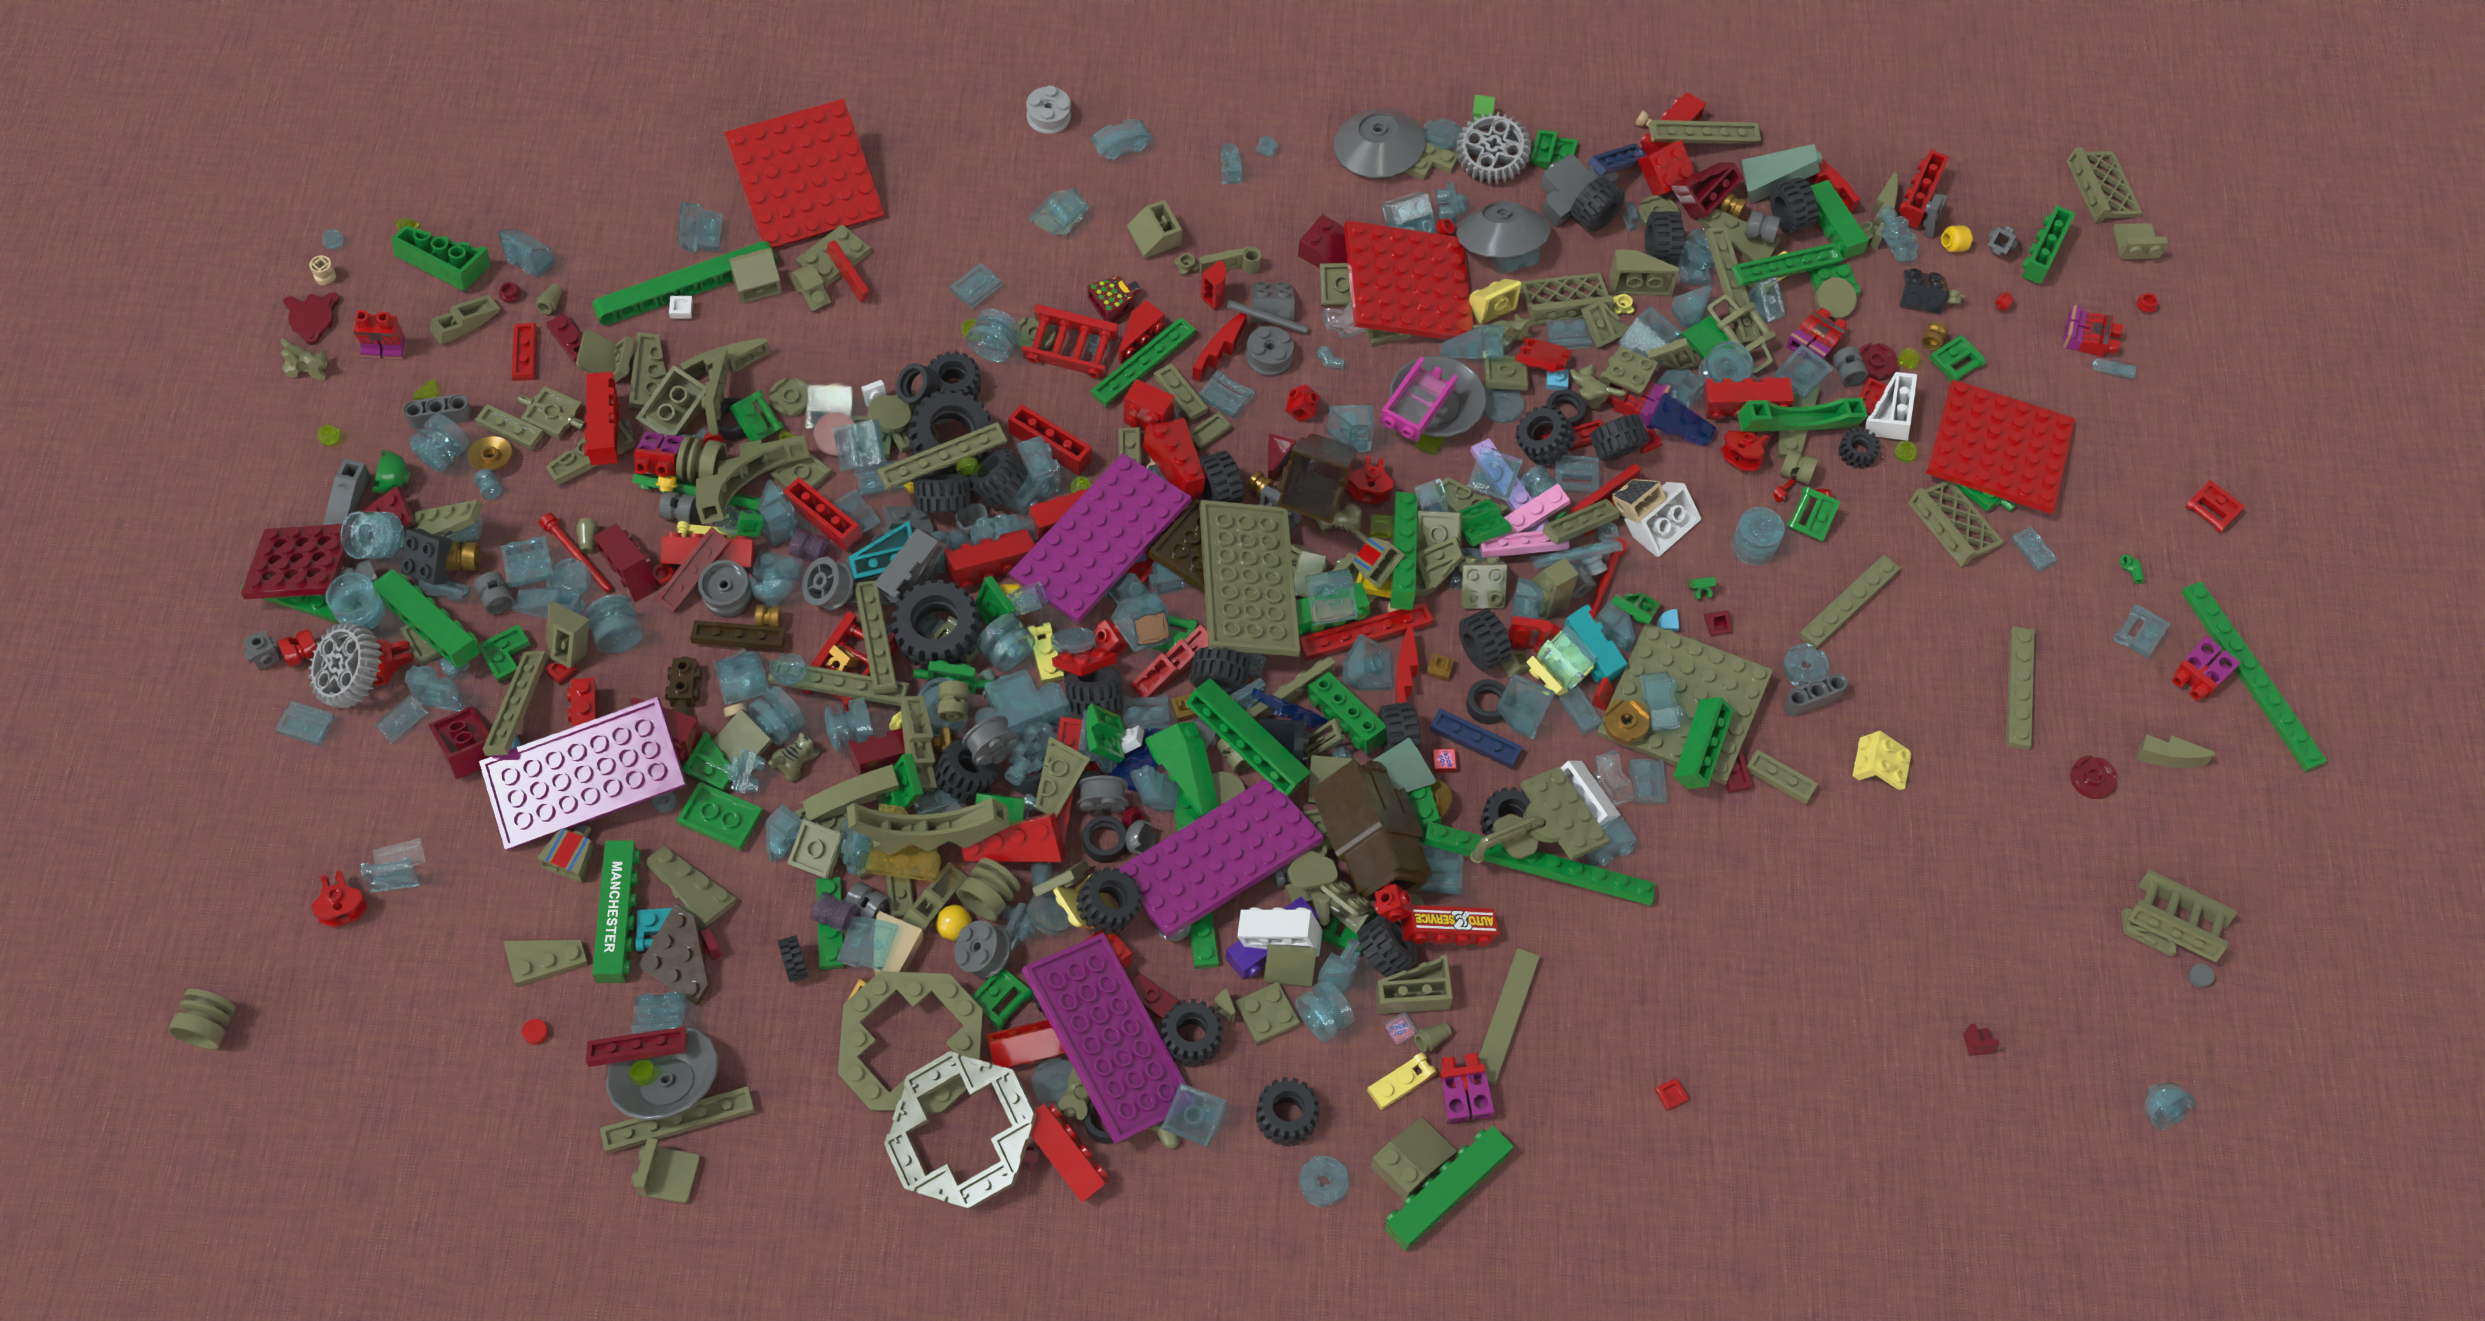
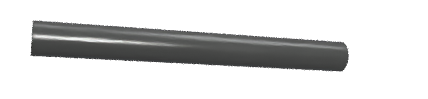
(1267, 317)

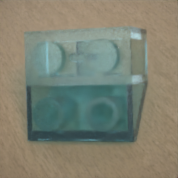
(1410, 213)
(526, 251)
(1649, 332)
(777, 514)
(744, 679)

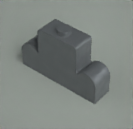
(1563, 184)

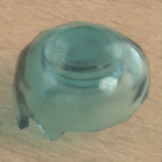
(788, 669)

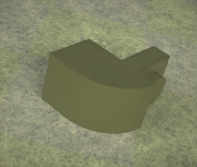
(809, 283)

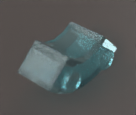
(1121, 139)
(1659, 694)

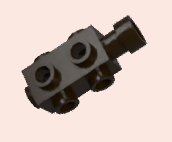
(685, 675)

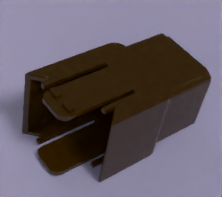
(1316, 493)
(1372, 828)

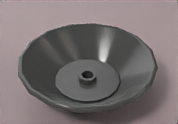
(1379, 143)
(1503, 230)
(1462, 406)
(678, 1081)

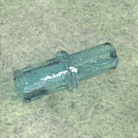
(2114, 368)

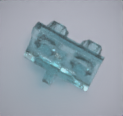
(1454, 203)
(741, 770)
(1019, 924)

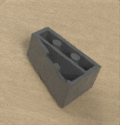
(911, 564)

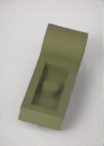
(1247, 258)

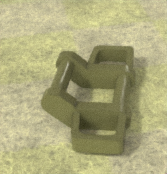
(1750, 309)

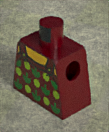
(1112, 297)

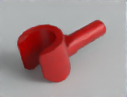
(1780, 492)

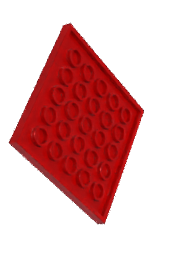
(804, 174)
(1407, 281)
(2001, 446)

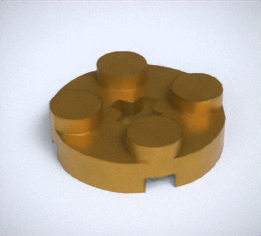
(1626, 733)

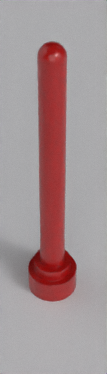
(550, 524)
(1606, 579)

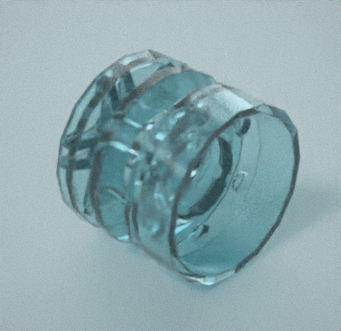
(438, 442)
(372, 535)
(1757, 536)
(355, 600)
(614, 624)
(848, 724)

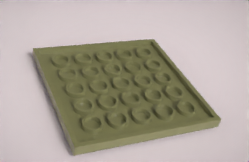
(1698, 674)

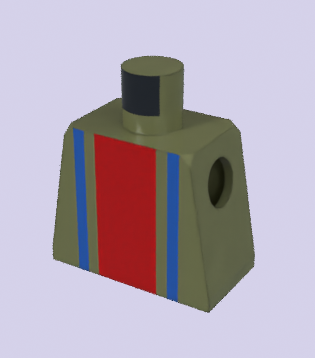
(1377, 560)
(568, 853)

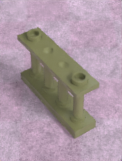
(2175, 929)

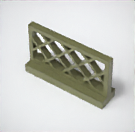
(2092, 188)
(1567, 307)
(1945, 528)

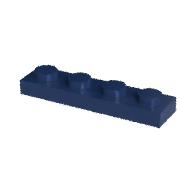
(1616, 159)
(1475, 738)

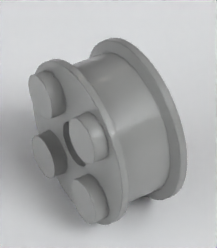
(1048, 110)

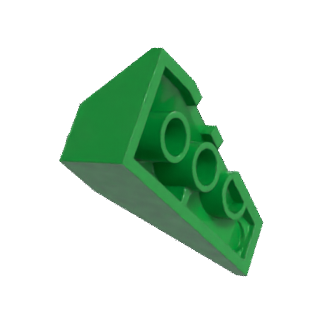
(1185, 758)

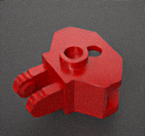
(1744, 447)
(1370, 481)
(390, 660)
(337, 901)

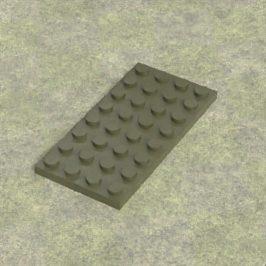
(1248, 578)

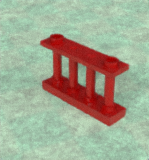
(1065, 322)
(847, 628)

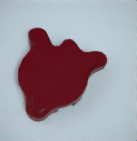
(311, 316)

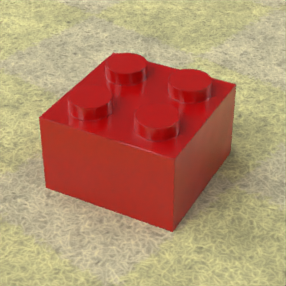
(1666, 167)
(1147, 406)

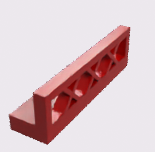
(1606, 491)

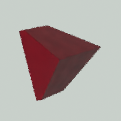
(1278, 454)

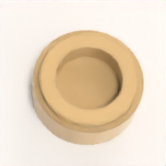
(732, 710)

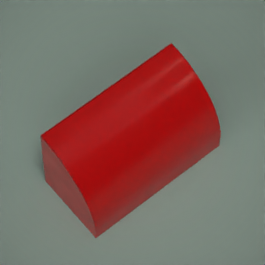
(1214, 285)

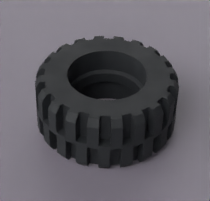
(945, 406)
(929, 599)

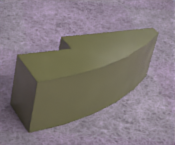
(463, 319)
(2173, 753)
(935, 897)

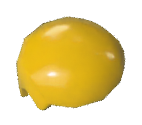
(951, 921)

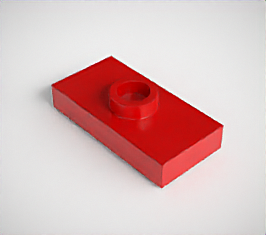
(1872, 394)

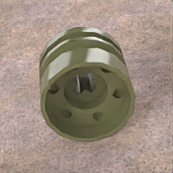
(697, 460)
(988, 889)
(202, 1019)

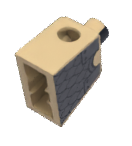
(1638, 498)

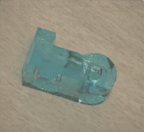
(1231, 164)

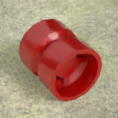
(298, 648)

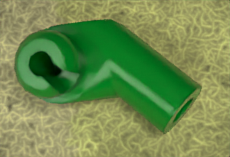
(2134, 567)

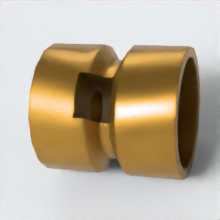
(465, 556)

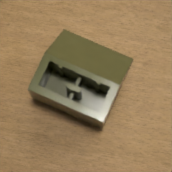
(1155, 229)
(755, 275)
(566, 634)

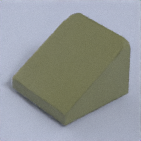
(1516, 664)
(1224, 1006)

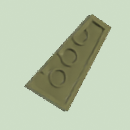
(446, 518)

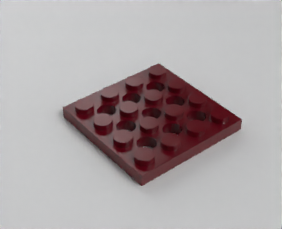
(289, 539)

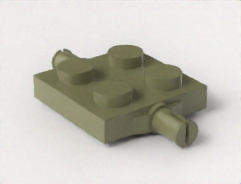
(552, 412)

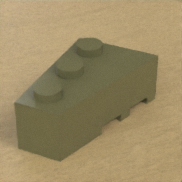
(1557, 587)
(1416, 989)

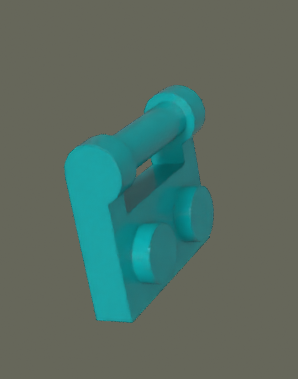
(649, 923)

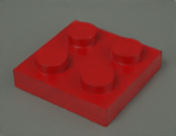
(1084, 662)

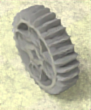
(1496, 140)
(344, 665)

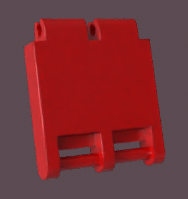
(1543, 355)

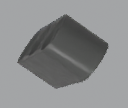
(452, 406)
(1821, 687)

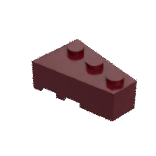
(1707, 188)
(627, 561)

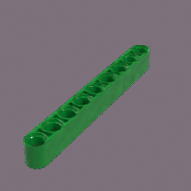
(682, 282)

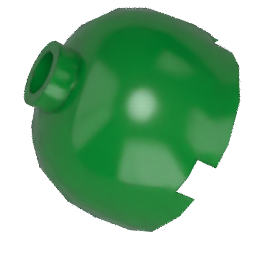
(390, 472)

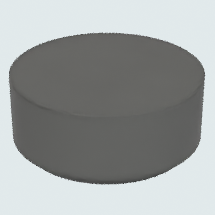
(2201, 975)

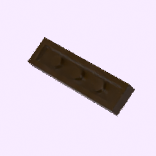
(738, 635)

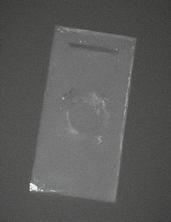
(397, 852)

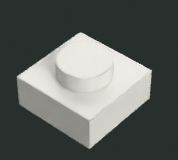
(680, 307)
(872, 391)
(1132, 739)

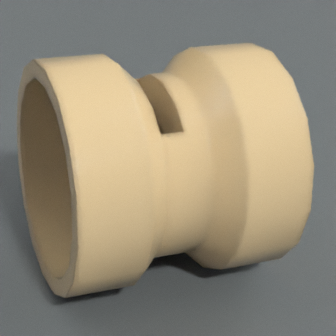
(322, 270)

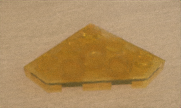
(906, 863)

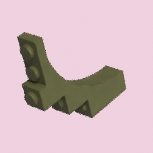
(755, 459)

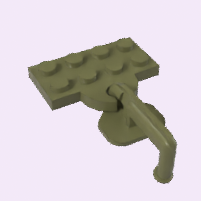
(1551, 817)
(1314, 869)

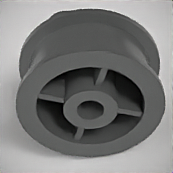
(1269, 351)
(828, 583)
(990, 740)
(1102, 795)
(982, 949)

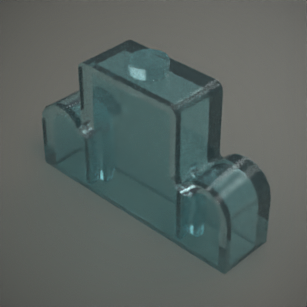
(1022, 703)

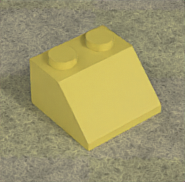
(1495, 300)

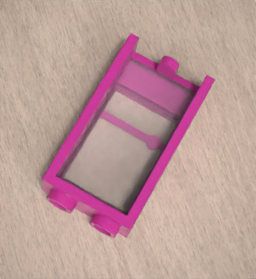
(1417, 401)

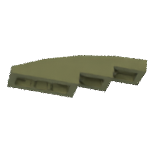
(1886, 198)
(739, 355)
(917, 739)
(855, 790)

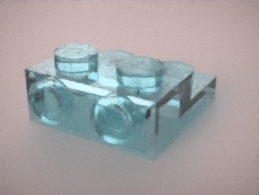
(527, 561)
(433, 691)
(659, 1012)

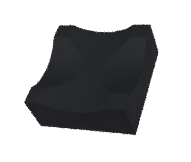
(425, 556)

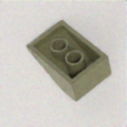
(1641, 275)
(673, 403)
(1412, 1158)

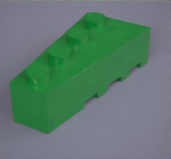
(447, 260)

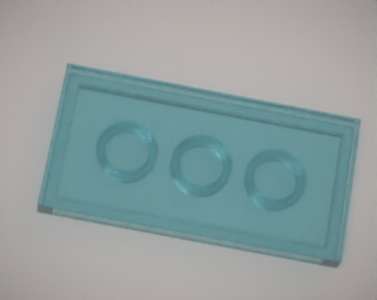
(1576, 553)

